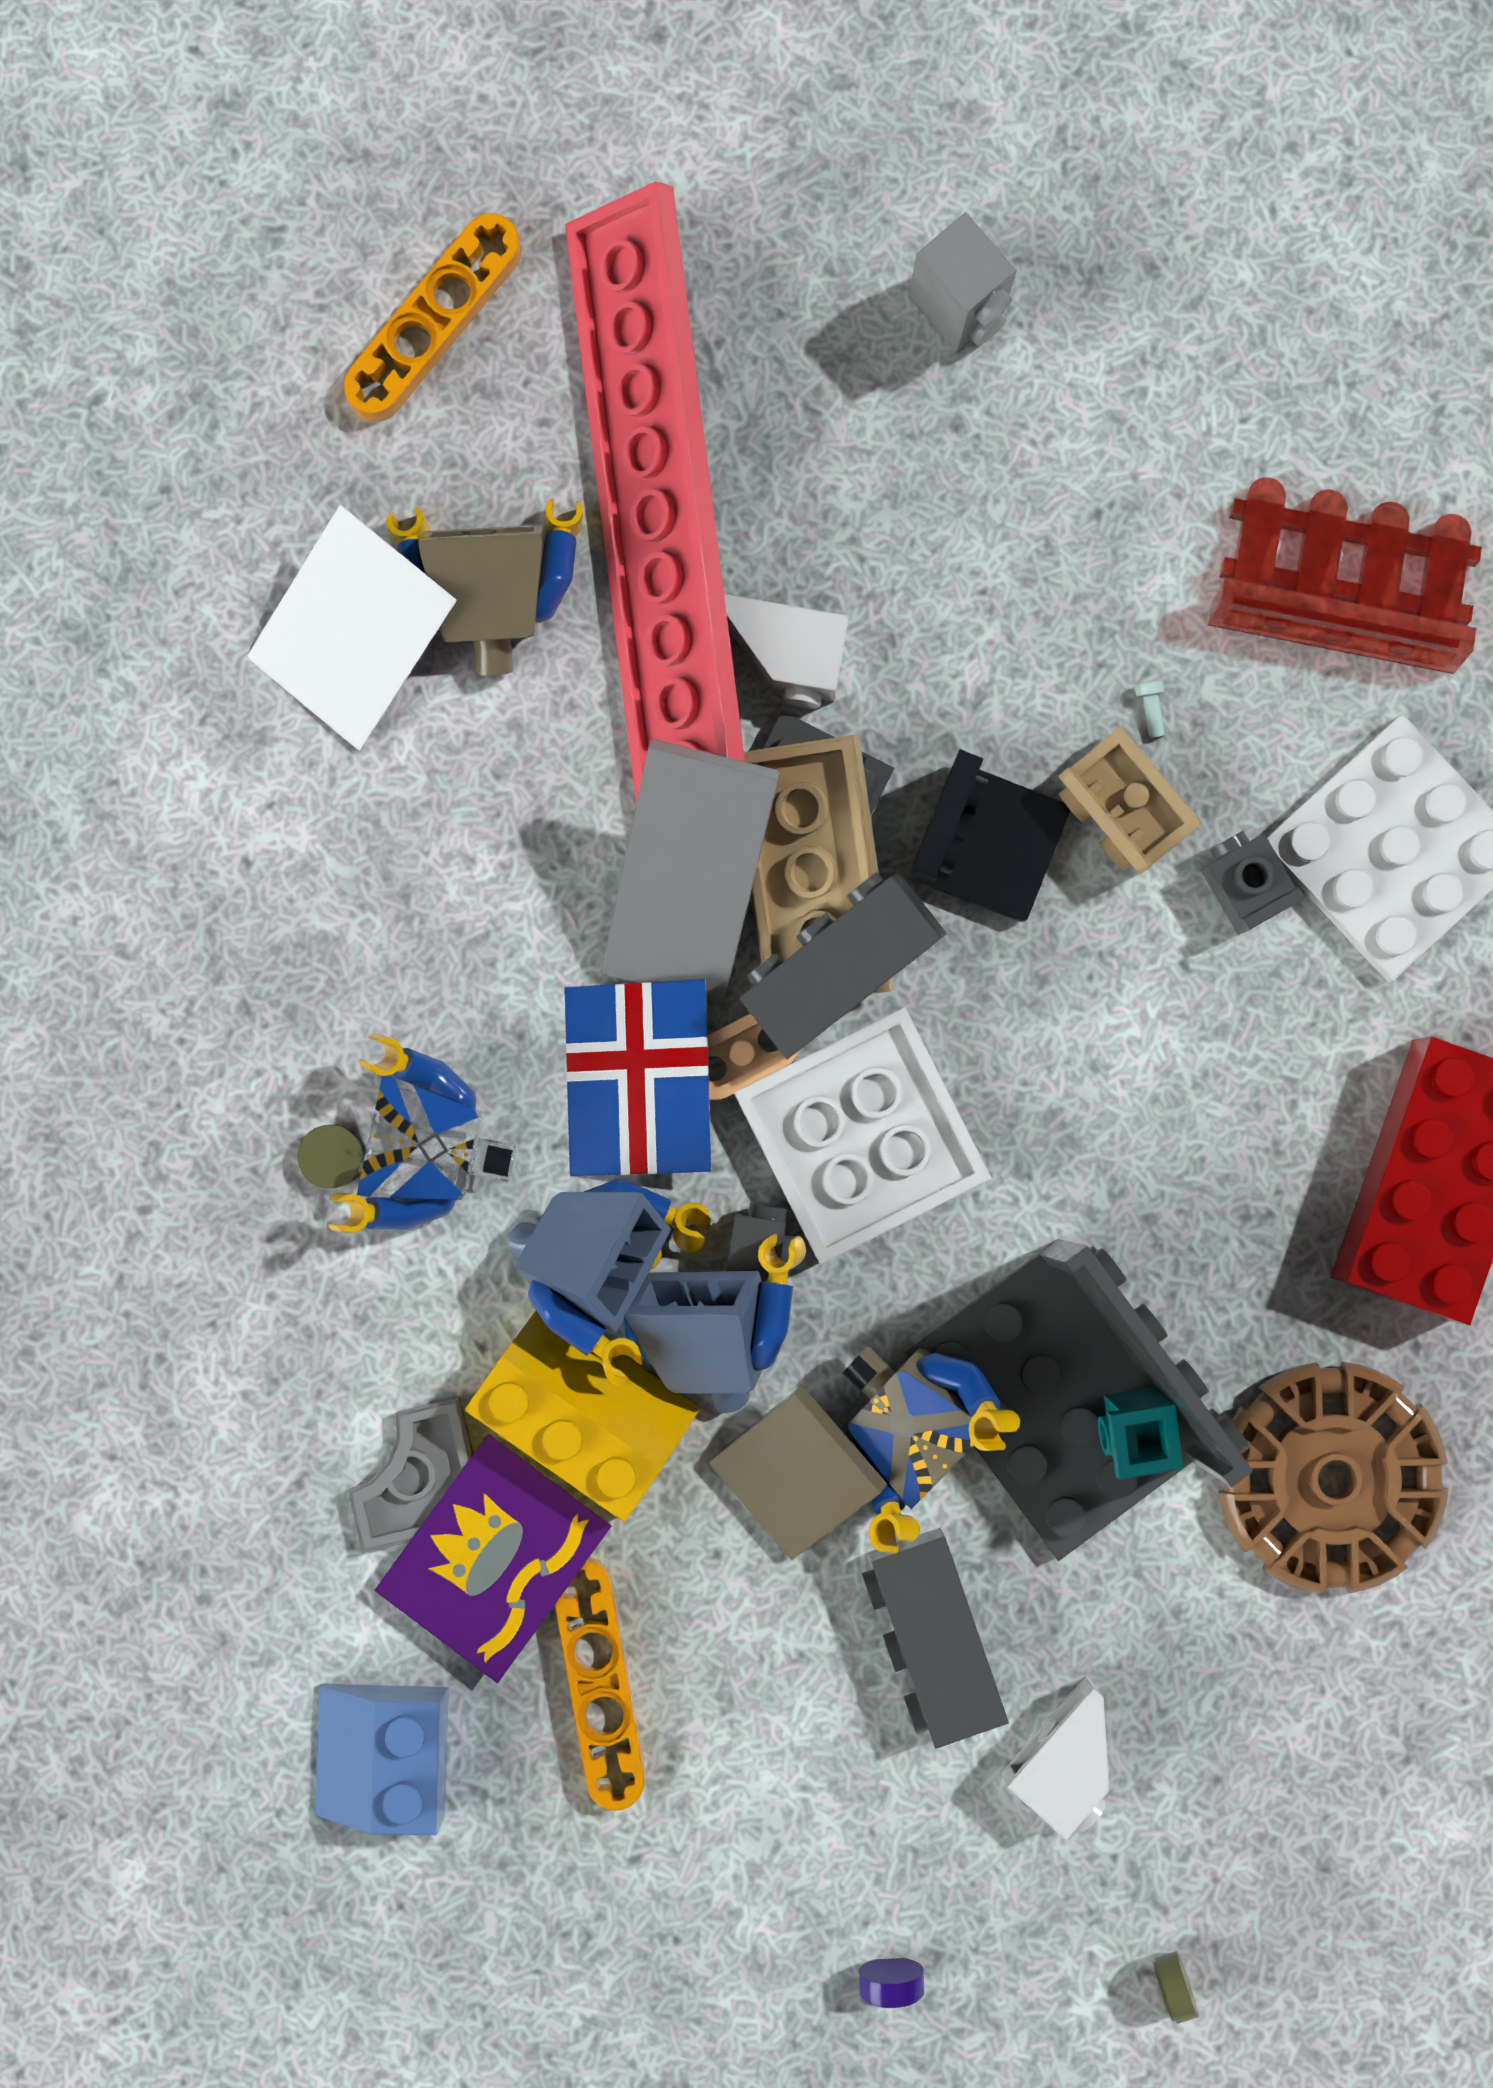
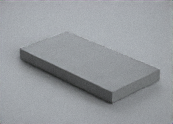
(689, 868)

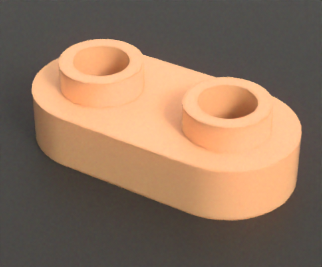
(743, 1057)

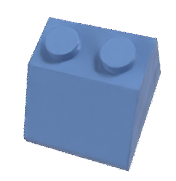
(382, 1757)

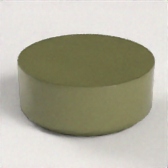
(331, 1156)
(1175, 1987)

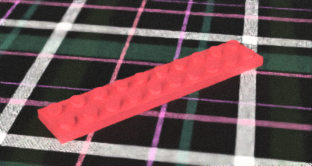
(653, 477)

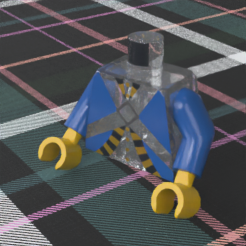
(420, 1145)

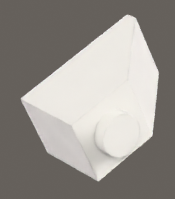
(790, 647)
(1065, 1764)

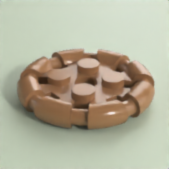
(1373, 1486)

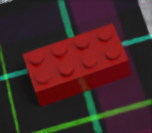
(1428, 1191)

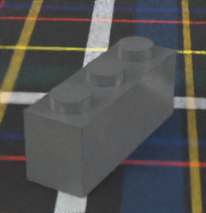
(840, 962)
(935, 1640)

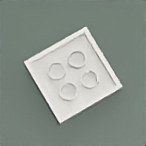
(1391, 848)
(862, 1135)

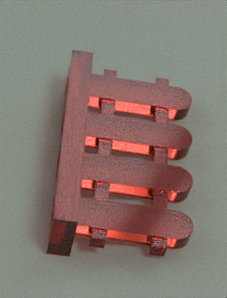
(1340, 614)

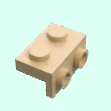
(1128, 802)

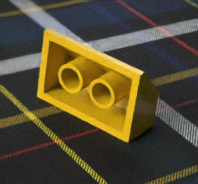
(579, 1423)

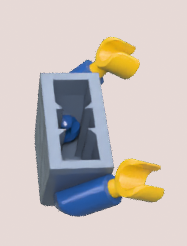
(593, 1258)
(715, 1327)

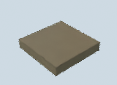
(797, 1473)

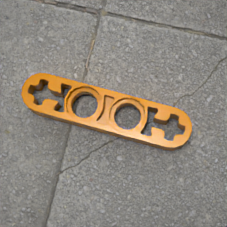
(424, 312)
(604, 1681)

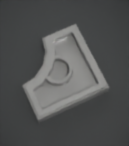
(423, 1464)

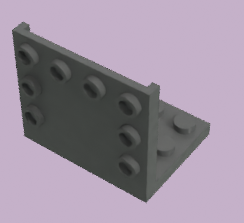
(1051, 1350)

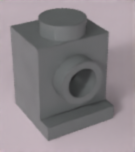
(1242, 904)
(751, 1231)

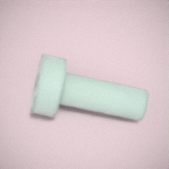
(1152, 706)

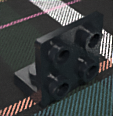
(989, 840)

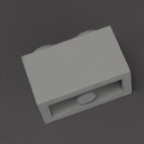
(962, 284)

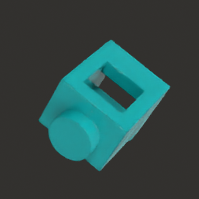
(1140, 1433)

